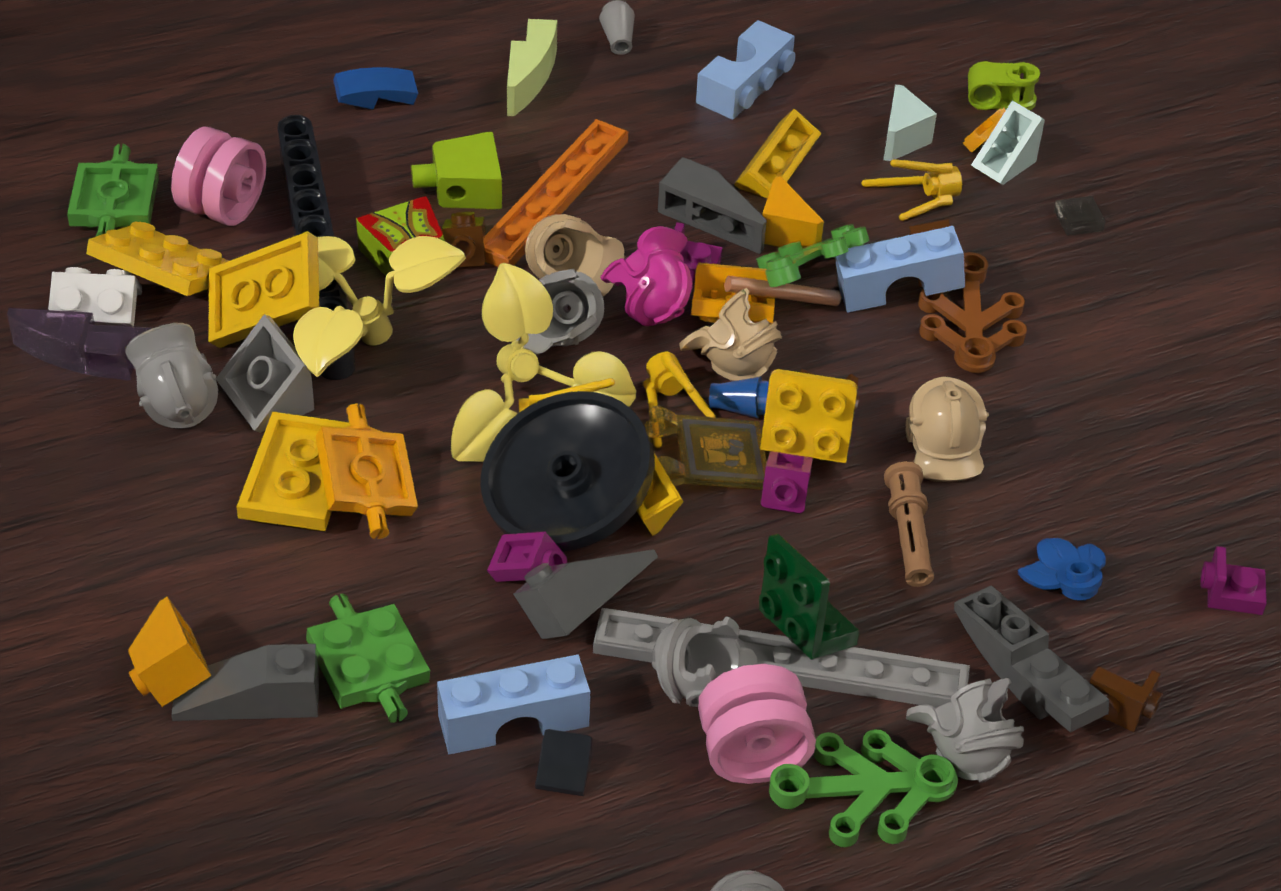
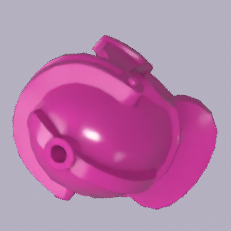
(654, 277)

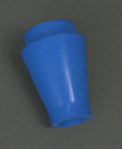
(740, 396)

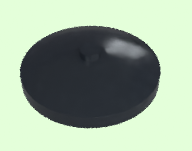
(568, 469)

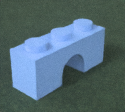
(761, 59)
(871, 268)
(479, 704)

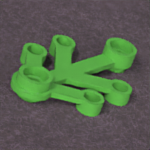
(783, 265)
(869, 783)

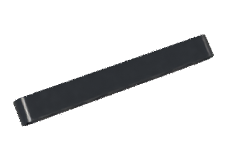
(310, 210)

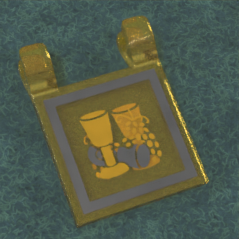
(711, 449)

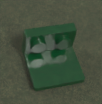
(797, 602)

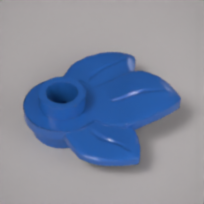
(1066, 567)

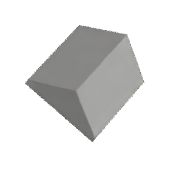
(267, 376)

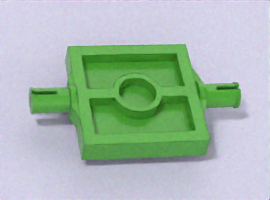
(113, 193)
(368, 656)

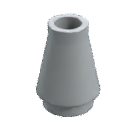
(618, 25)

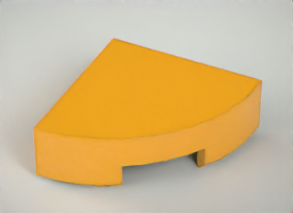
(983, 132)

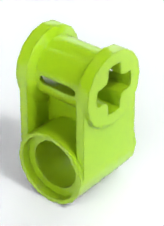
(998, 84)

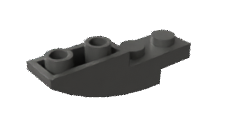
(1020, 651)

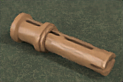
(908, 508)

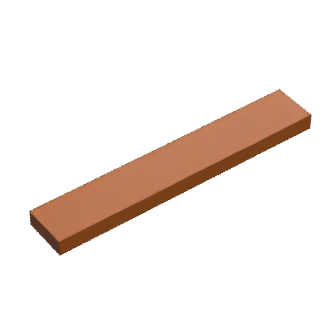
(554, 190)

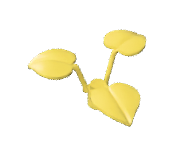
(511, 310)
(327, 334)

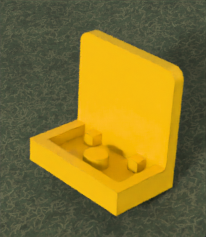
(809, 415)

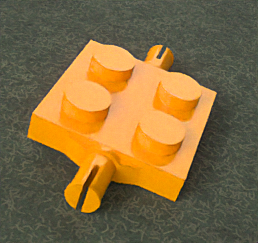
(366, 471)

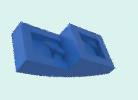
(365, 85)

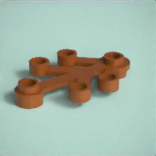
(974, 351)

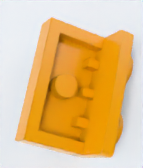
(710, 294)

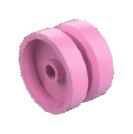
(218, 176)
(755, 722)

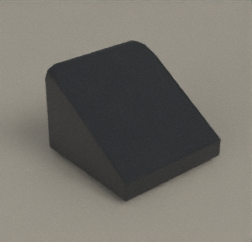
(564, 762)

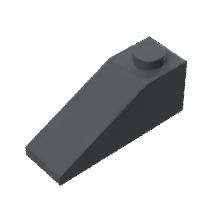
(711, 204)
(568, 593)
(256, 685)

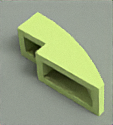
(530, 64)

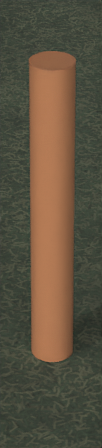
(787, 292)

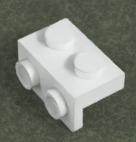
(107, 295)

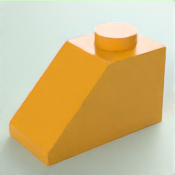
(166, 655)

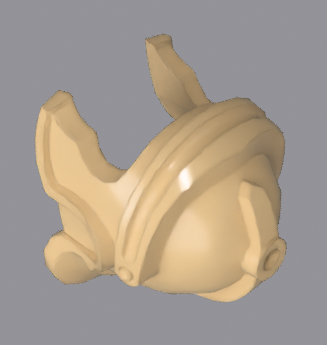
(571, 243)
(735, 343)
(947, 429)

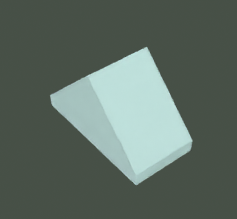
(909, 124)
(1011, 144)

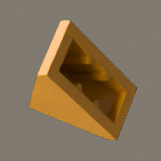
(790, 217)

